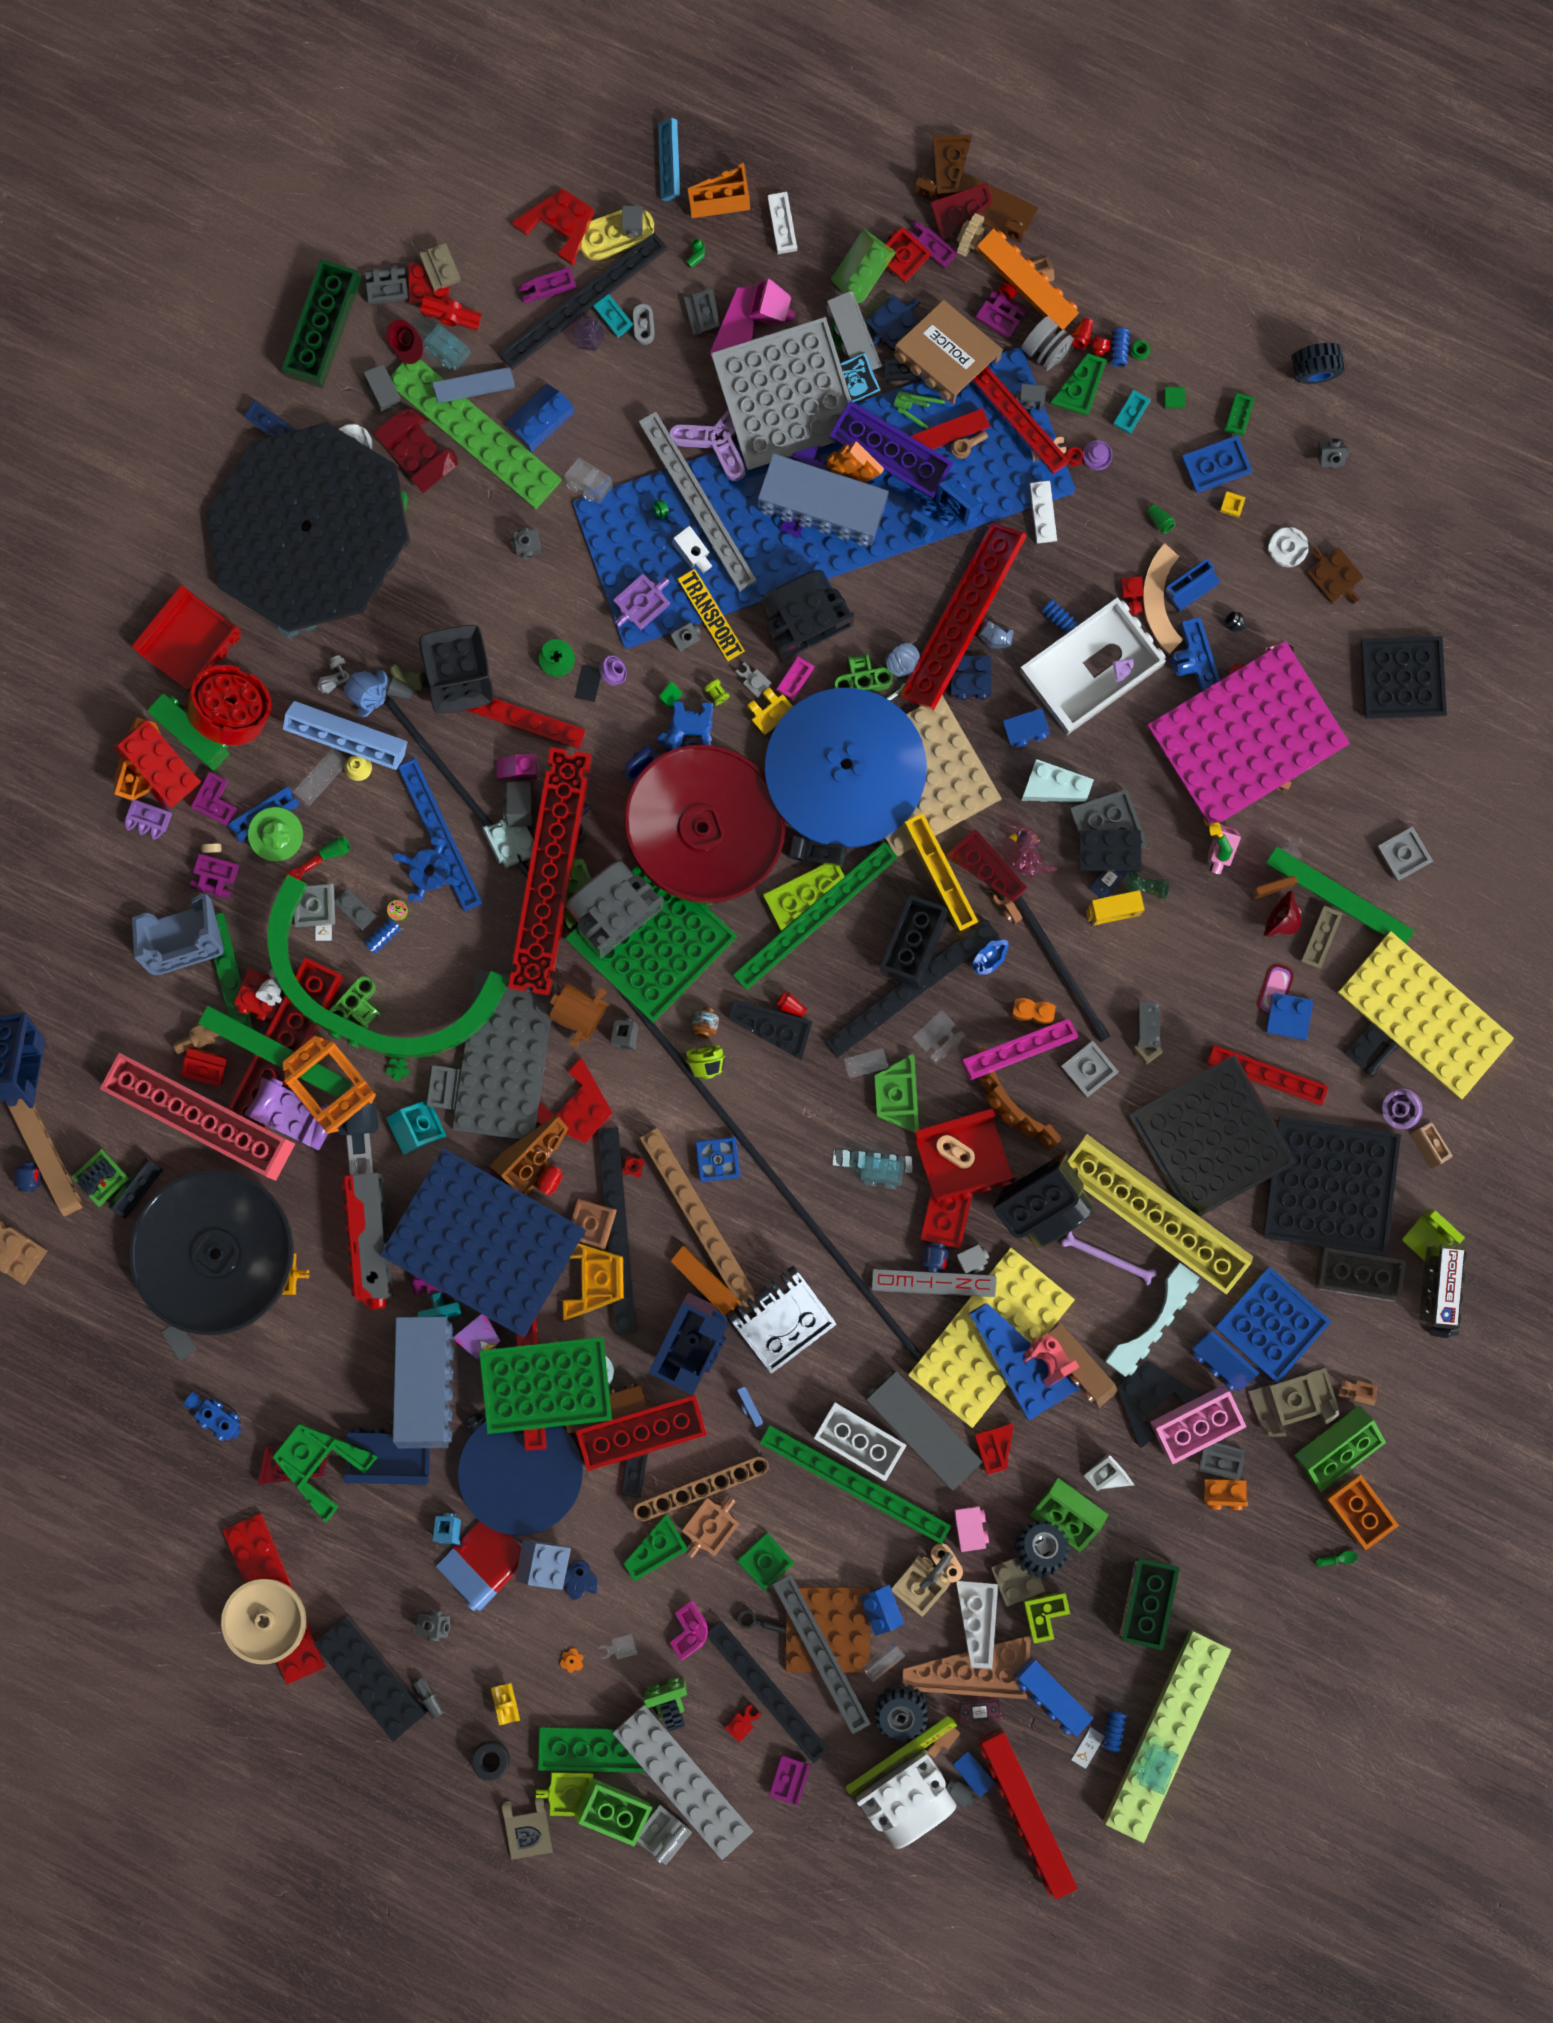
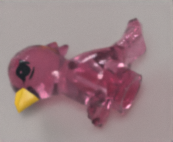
(1029, 859)

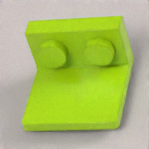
(1430, 1228)

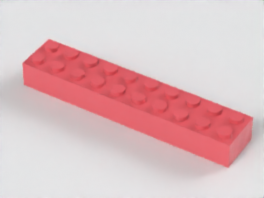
(197, 1116)

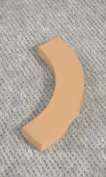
(1154, 599)

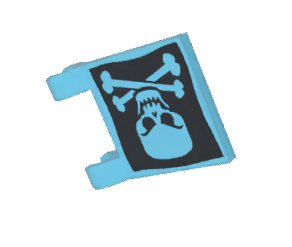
(859, 377)

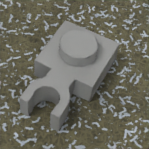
(755, 681)

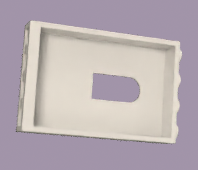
(1065, 682)

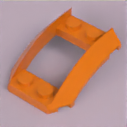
(345, 1105)

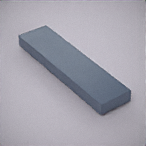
(473, 385)

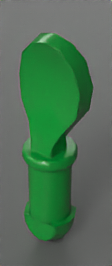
(1346, 1558)

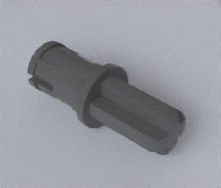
(428, 1698)

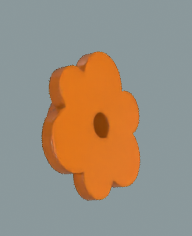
(567, 1656)

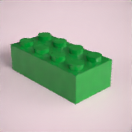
(175, 720)

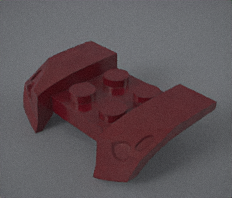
(415, 449)

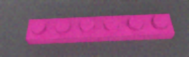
(1019, 1049)

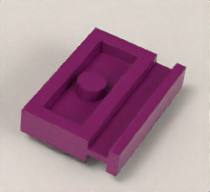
(789, 1780)

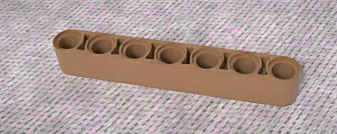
(46, 1158)
(690, 1489)

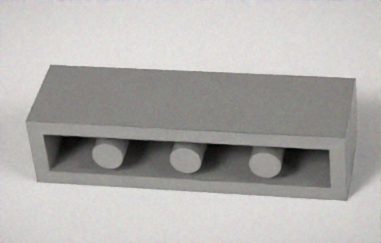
(852, 328)

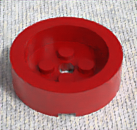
(220, 719)

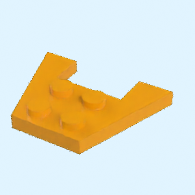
(600, 1281)

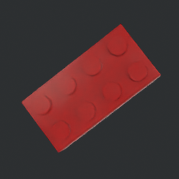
(156, 764)

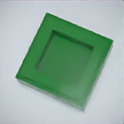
(1174, 397)

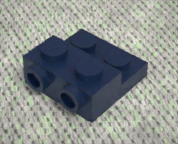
(972, 678)

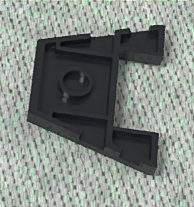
(1146, 1391)

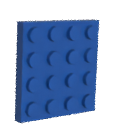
(1273, 1324)

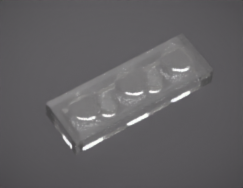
(320, 776)

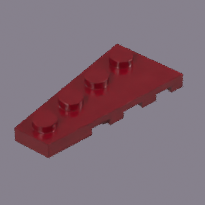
(986, 864)

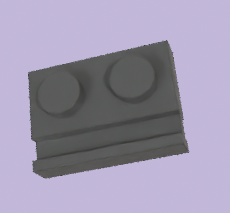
(703, 312)
(443, 1087)
(1222, 1461)

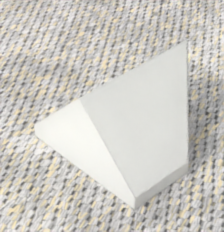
(1107, 1474)

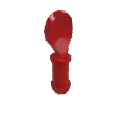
(297, 872)

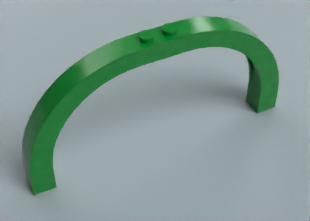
(339, 1027)

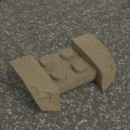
(1294, 1401)

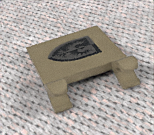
(528, 1832)

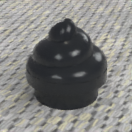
(1235, 621)

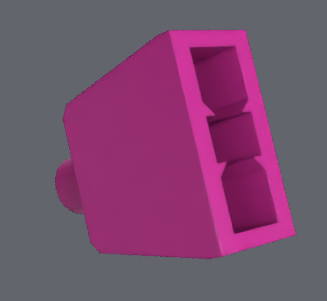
(770, 304)

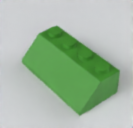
(1340, 1448)

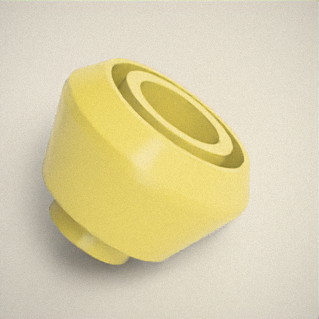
(355, 770)

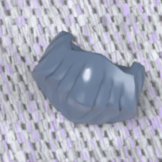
(995, 636)
(902, 659)

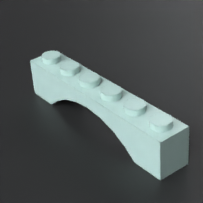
(1177, 1286)

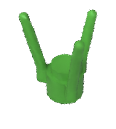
(905, 401)

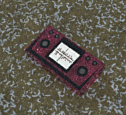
(979, 1710)

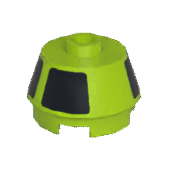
(706, 1061)

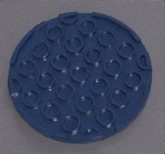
(519, 1488)

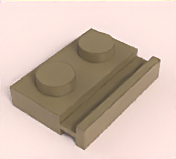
(440, 267)

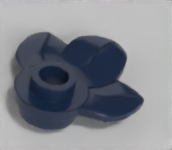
(578, 1583)

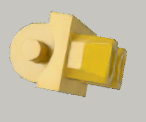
(505, 1704)

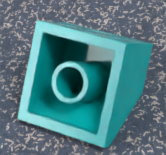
(416, 1127)

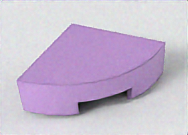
(1122, 669)

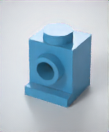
(441, 1533)

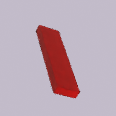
(953, 430)

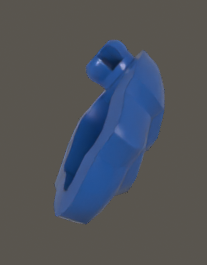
(990, 956)

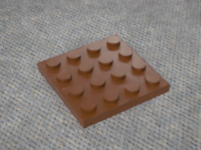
(843, 1624)

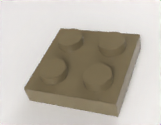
(1014, 1583)

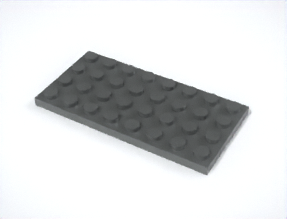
(505, 1065)

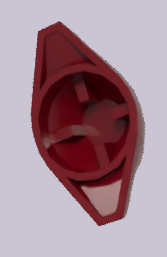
(1284, 918)

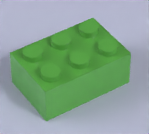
(613, 1812)

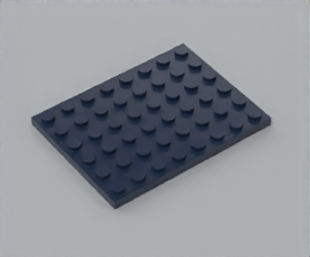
(483, 1243)

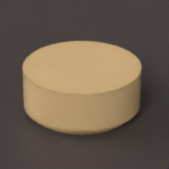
(211, 848)

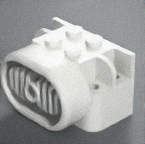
(908, 1800)

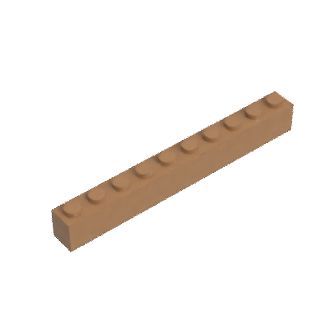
(699, 1218)

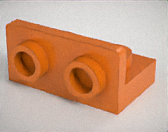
(1225, 1493)

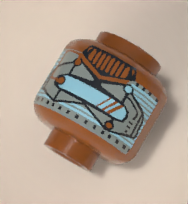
(705, 1023)

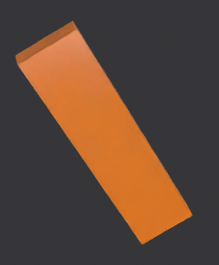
(705, 1281)

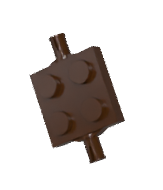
(1335, 575)

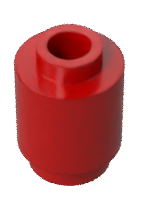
(549, 1180)

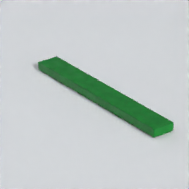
(1337, 895)
(271, 1050)

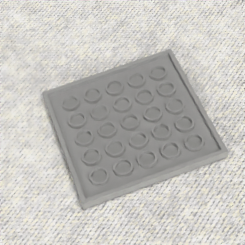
(783, 391)

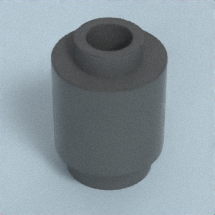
(960, 1793)

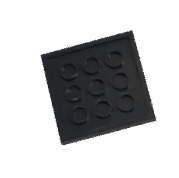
(1403, 677)

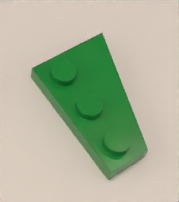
(657, 1549)

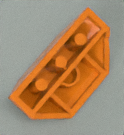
(125, 781)

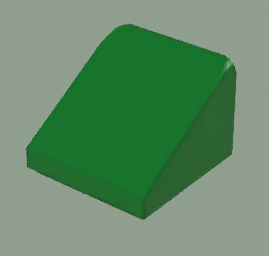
(670, 694)

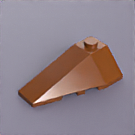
(523, 1161)

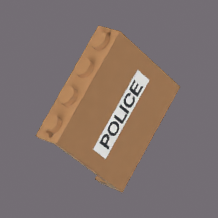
(946, 351)

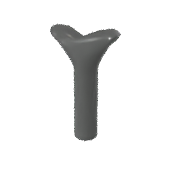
(931, 1578)

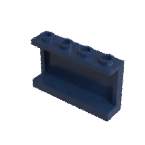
(392, 1464)

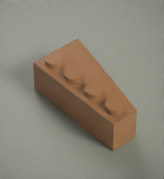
(1089, 1375)

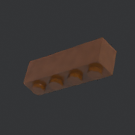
(622, 1404)

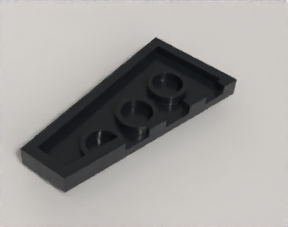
(775, 1027)

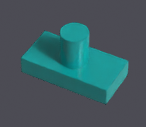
(441, 1310)

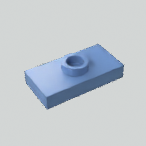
(749, 1407)

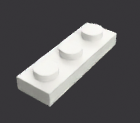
(782, 223)
(1043, 512)

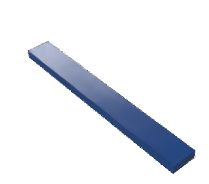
(437, 827)

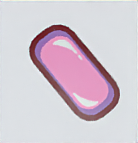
(1277, 981)

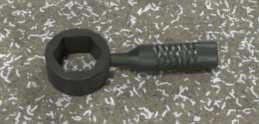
(764, 1624)

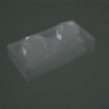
(866, 1063)

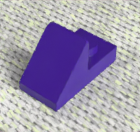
(808, 457)

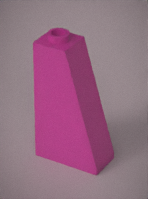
(736, 326)

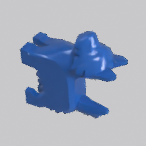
(687, 724)

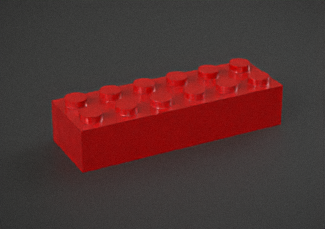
(641, 1433)

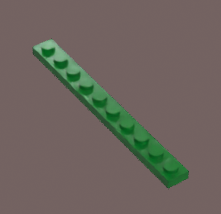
(815, 916)
(855, 1484)

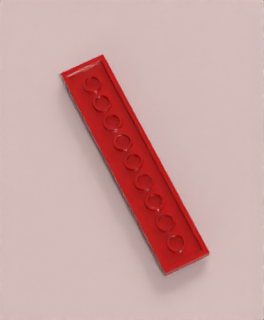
(962, 615)

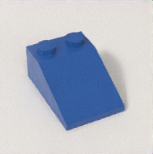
(956, 499)

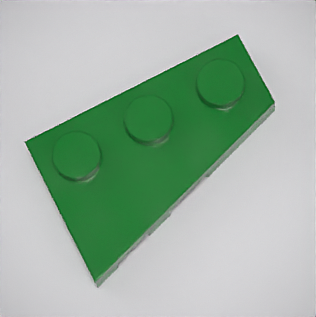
(1081, 387)

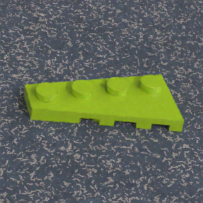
(801, 893)

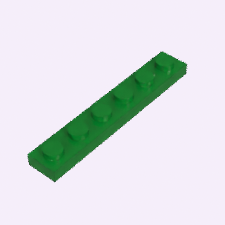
(229, 973)

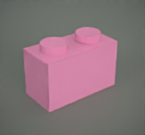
(970, 1528)

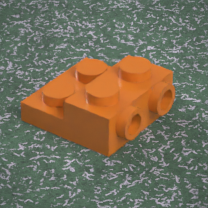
(854, 463)

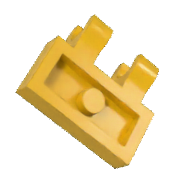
(771, 716)

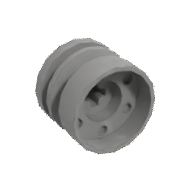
(1047, 343)

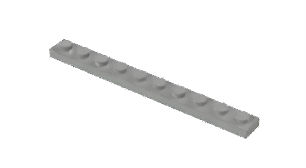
(697, 501)

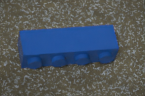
(1052, 1697)

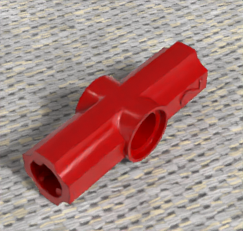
(450, 313)

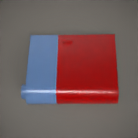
(481, 1564)

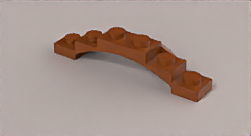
(1012, 1114)

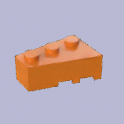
(720, 195)

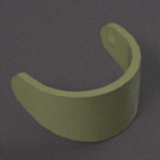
(409, 678)

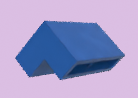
(1192, 585)

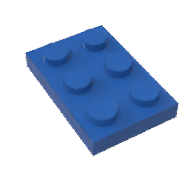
(1216, 464)

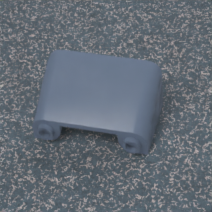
(177, 939)

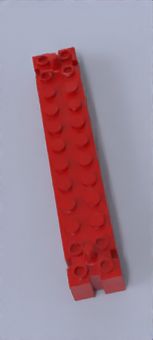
(550, 871)

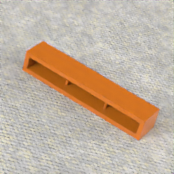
(1026, 280)

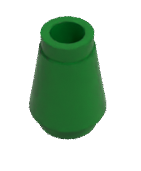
(1161, 519)
(335, 848)

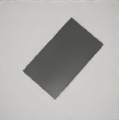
(179, 1342)

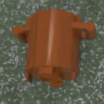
(578, 1011)

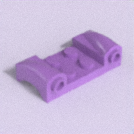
(286, 1113)

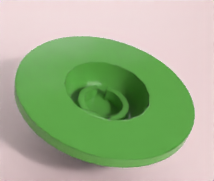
(275, 834)

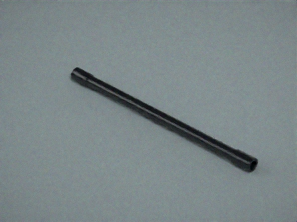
(1096, 1025)

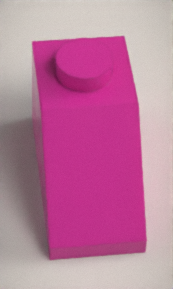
(517, 767)

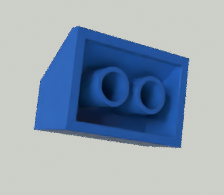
(540, 417)
(1223, 1361)

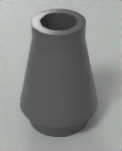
(397, 688)

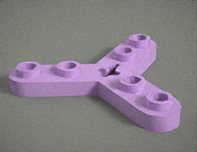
(705, 438)

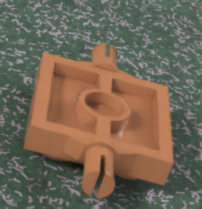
(710, 1527)

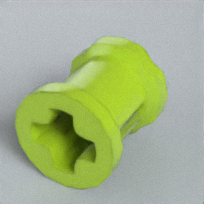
(716, 692)

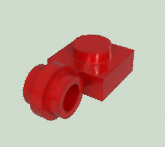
(1132, 589)

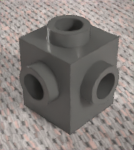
(1332, 452)
(526, 543)
(433, 1625)

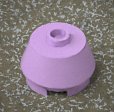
(1402, 1108)

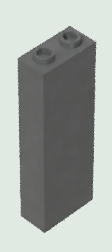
(923, 1429)

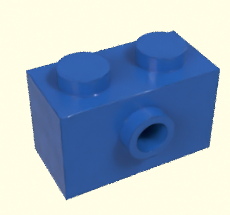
(1027, 728)
(882, 1610)

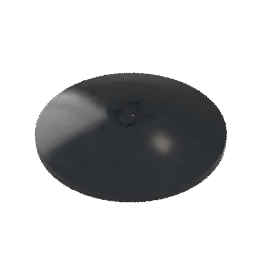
(175, 1244)

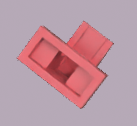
(1053, 1355)

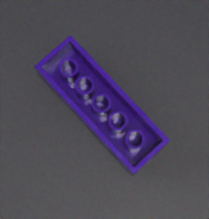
(892, 449)

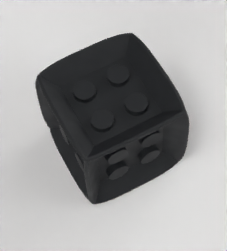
(456, 668)

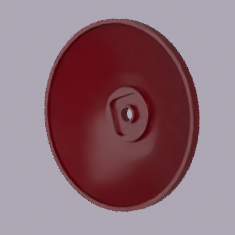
(709, 789)

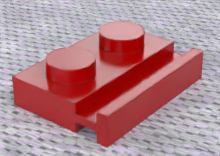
(204, 1066)

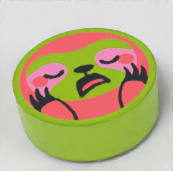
(397, 910)

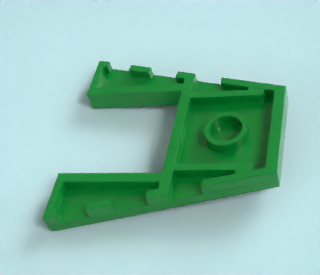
(305, 1451)

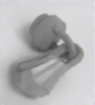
(328, 683)

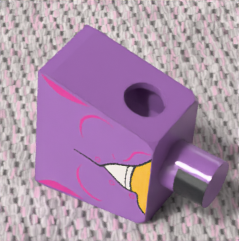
(478, 1336)

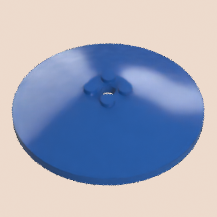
(837, 803)

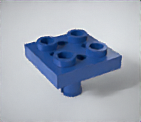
(933, 519)

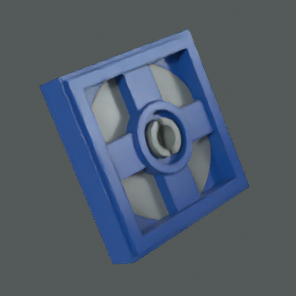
(717, 1159)

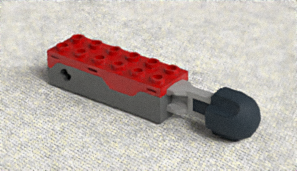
(365, 1213)

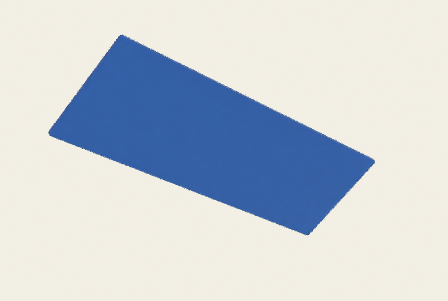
(633, 542)

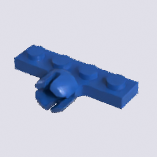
(1198, 655)

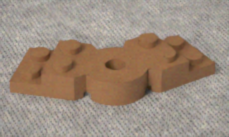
(18, 1254)

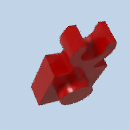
(741, 1725)

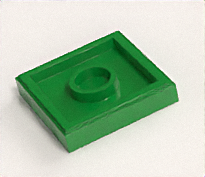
(765, 1561)

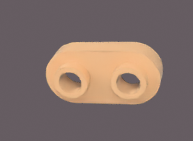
(956, 1150)
(952, 1564)

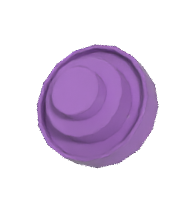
(1097, 455)
(613, 670)

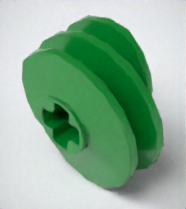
(547, 657)

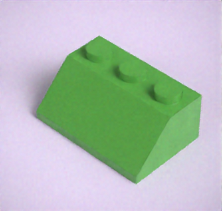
(863, 266)
(1071, 1512)

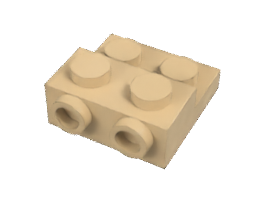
(908, 1587)

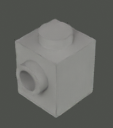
(973, 1259)

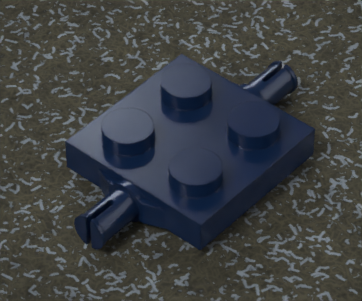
(893, 321)

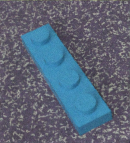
(668, 159)

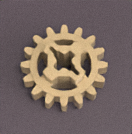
(970, 234)

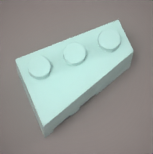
(1056, 784)

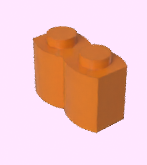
(1038, 1012)

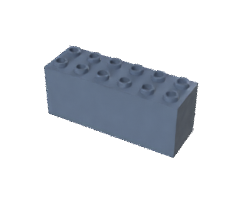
(822, 500)
(423, 1382)

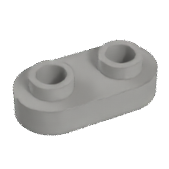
(643, 325)

